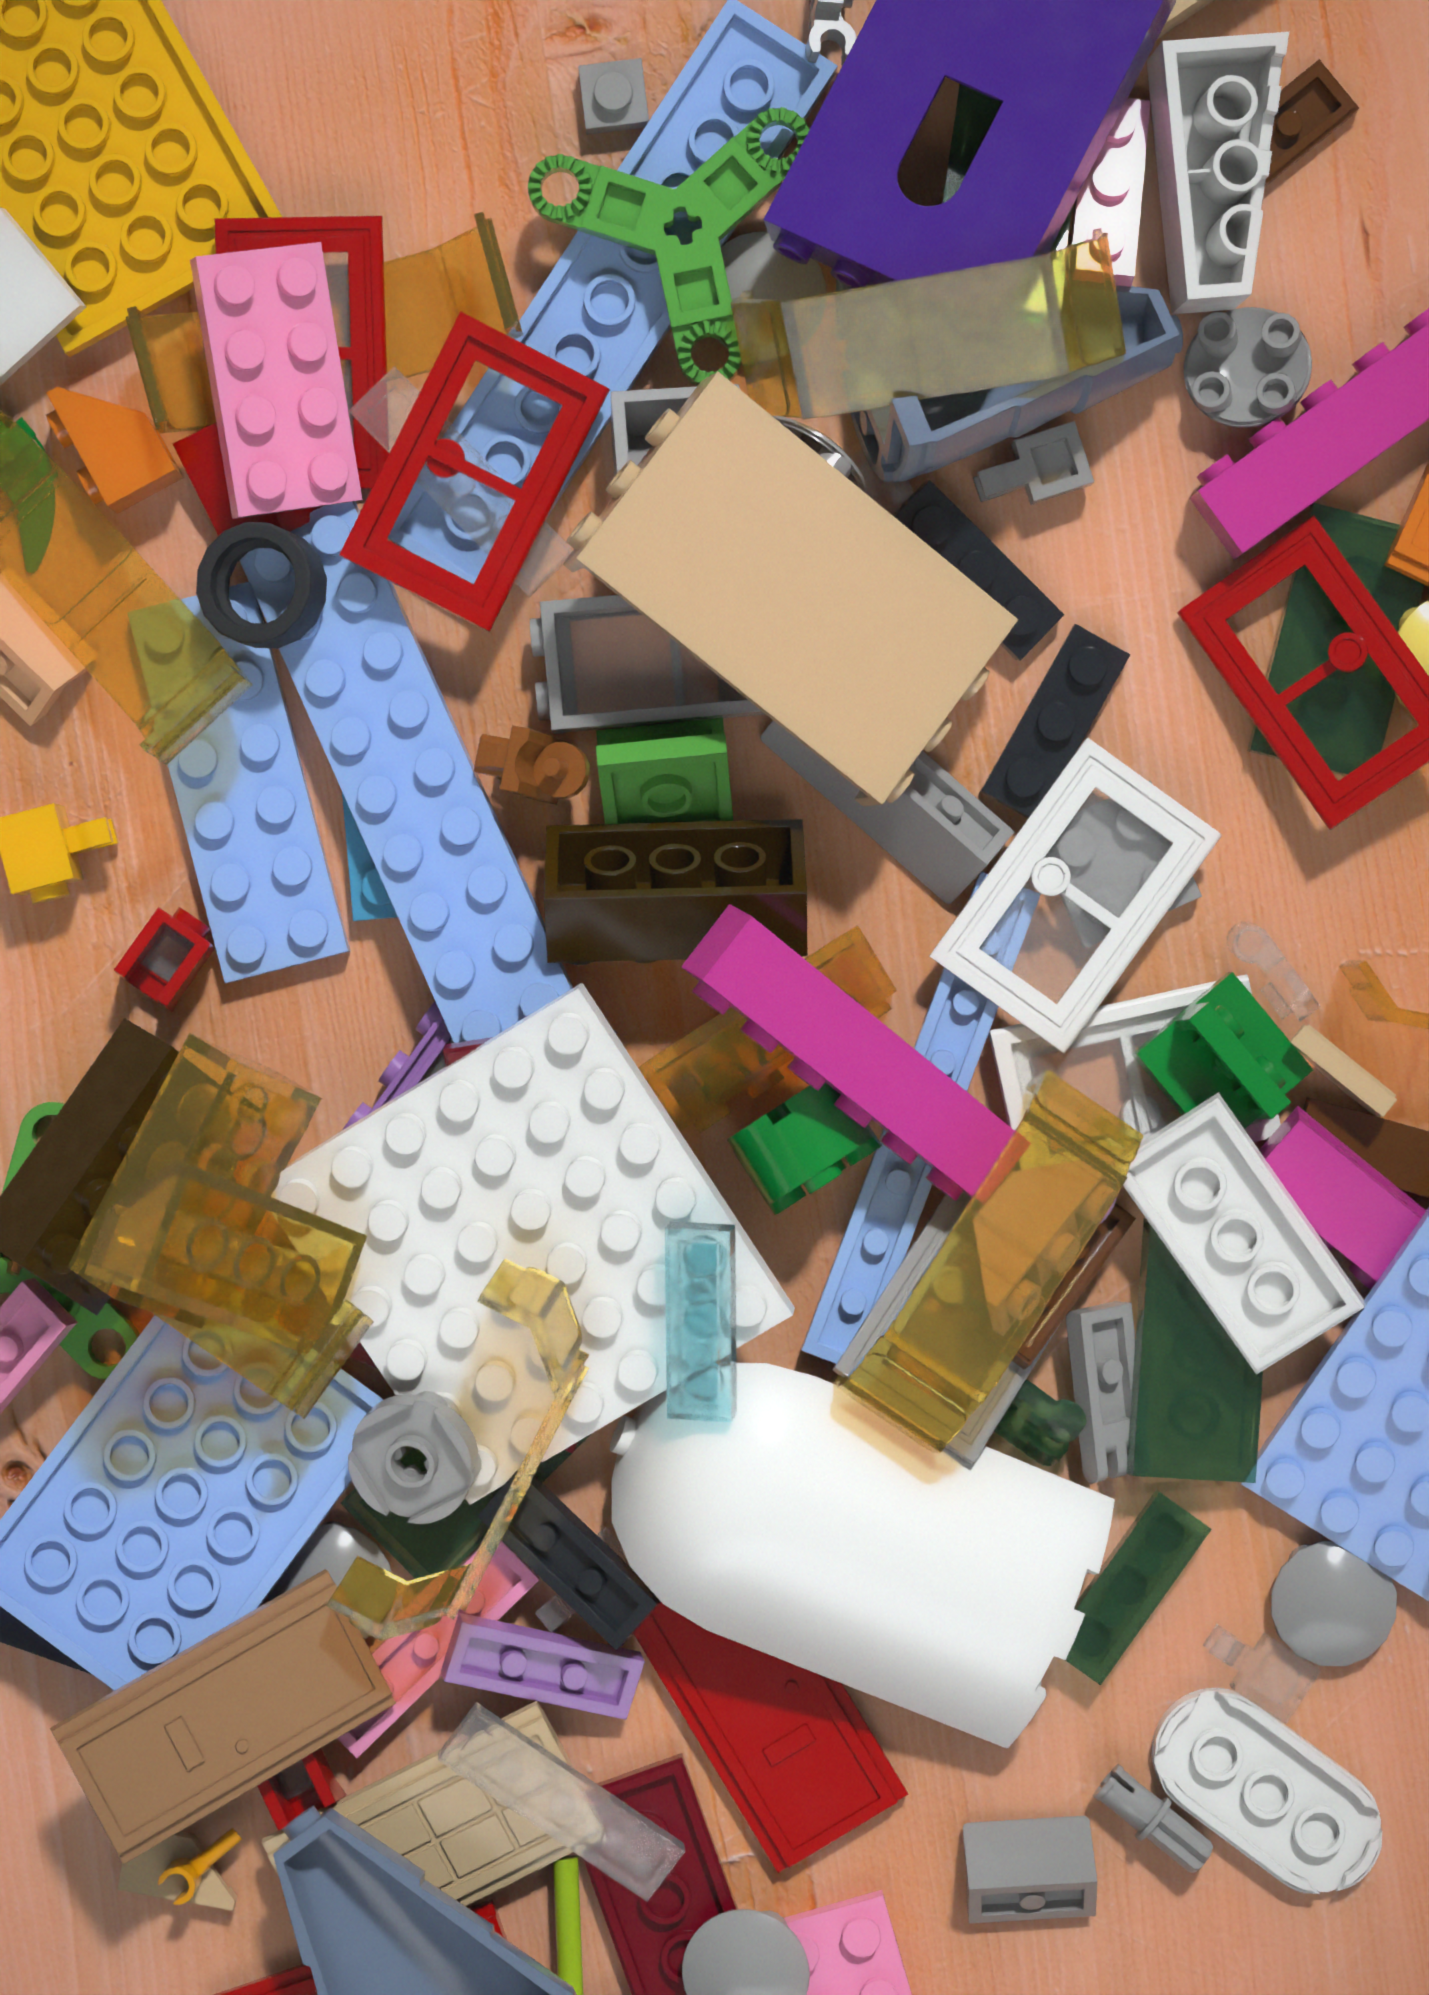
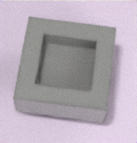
(613, 96)

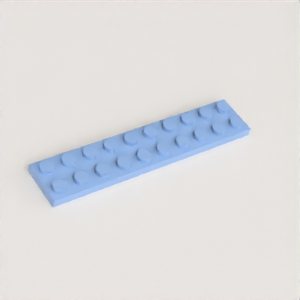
(605, 300)
(412, 789)

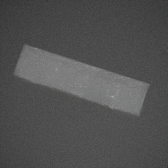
(469, 503)
(561, 1801)

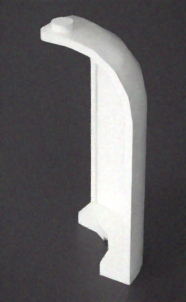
(860, 1548)

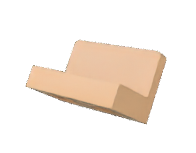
(32, 658)

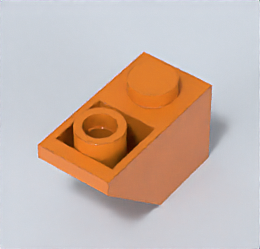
(118, 446)

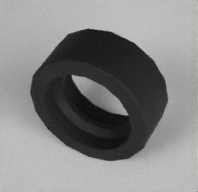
(215, 576)

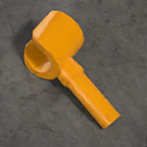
(194, 1868)

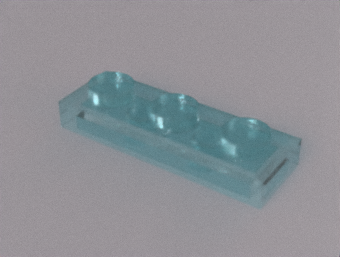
(701, 1321)

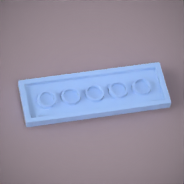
(256, 824)

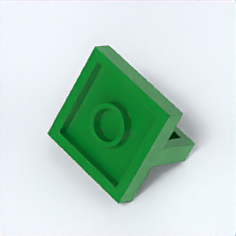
(1224, 1047)

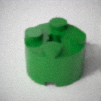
(800, 1145)

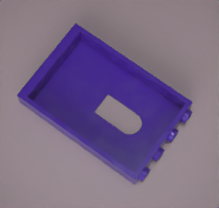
(1060, 85)

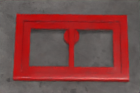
(418, 443)
(1347, 652)

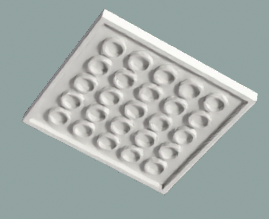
(537, 1157)

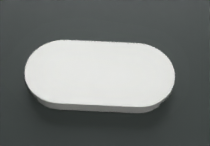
(1267, 1791)

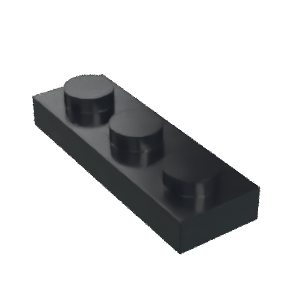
(969, 550)
(1055, 720)
(575, 1563)

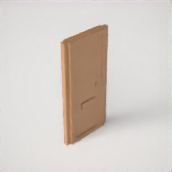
(222, 1717)

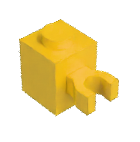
(43, 849)

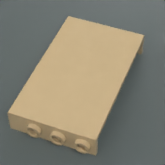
(793, 587)

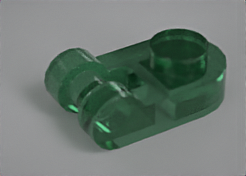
(1041, 1424)

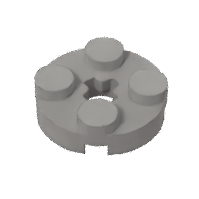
(426, 1425)

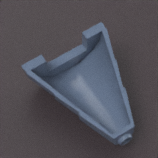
(937, 431)
(382, 1929)

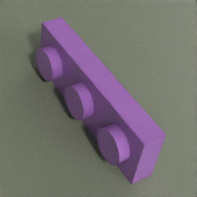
(542, 1666)

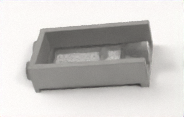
(621, 670)

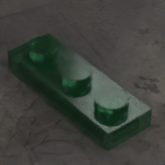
(1133, 1583)

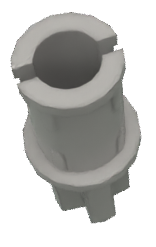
(1154, 1819)

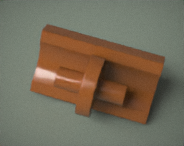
(533, 764)

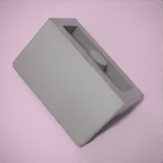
(1030, 1869)

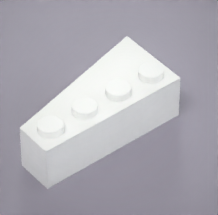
(1212, 145)

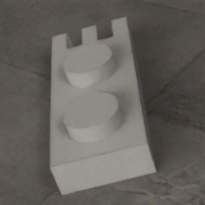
(1102, 1377)

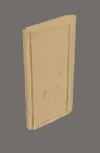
(450, 1825)

